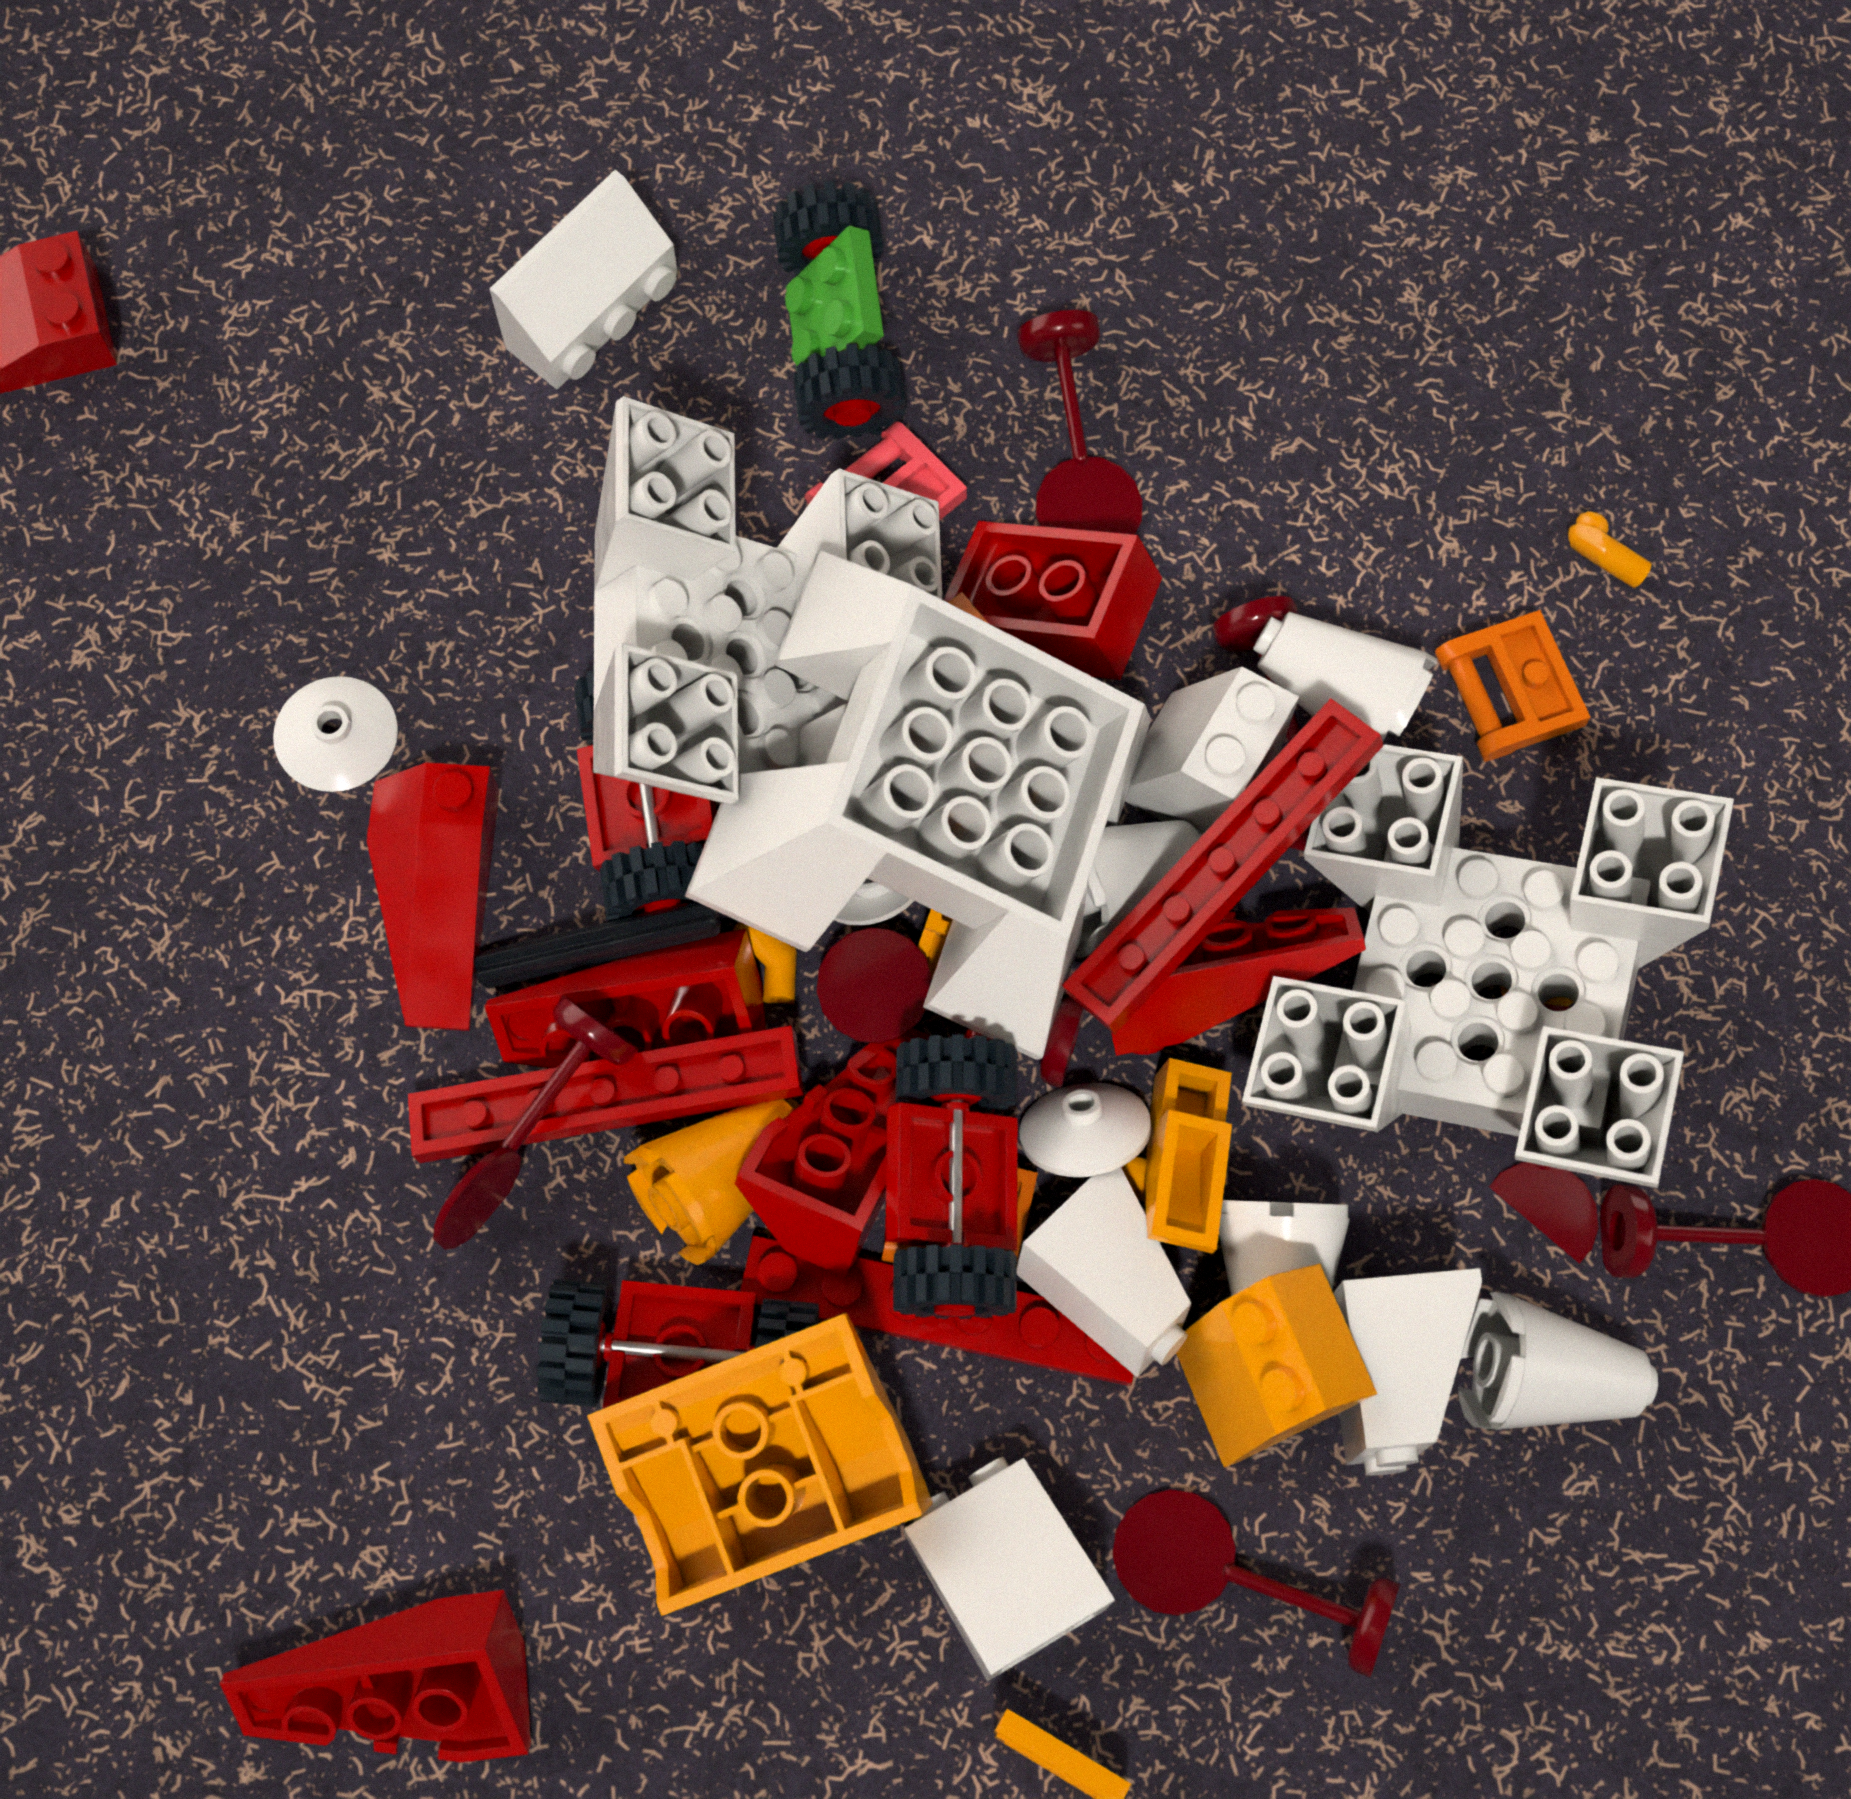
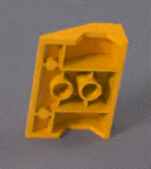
(761, 1462)

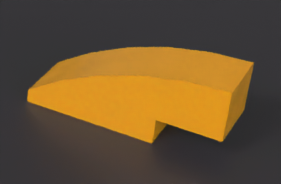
(1187, 1155)

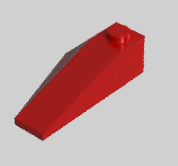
(431, 874)
(1235, 972)
(649, 998)
(823, 1166)
(424, 1673)

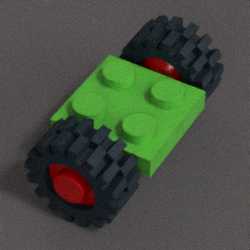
(836, 313)

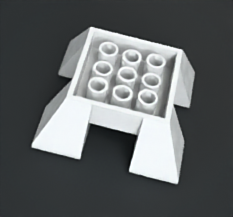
(699, 614)
(1026, 822)
(1556, 1076)

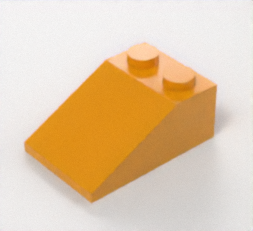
(1272, 1363)

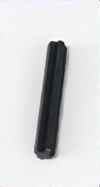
(596, 944)

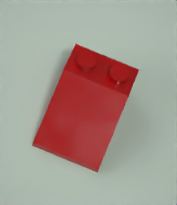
(51, 313)
(1061, 590)

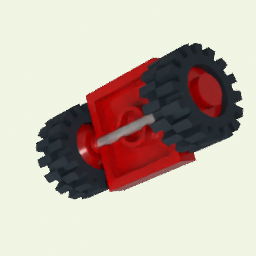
(638, 834)
(953, 1177)
(656, 1338)

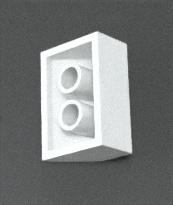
(584, 282)

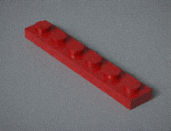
(1223, 865)
(609, 1096)
(1030, 1336)

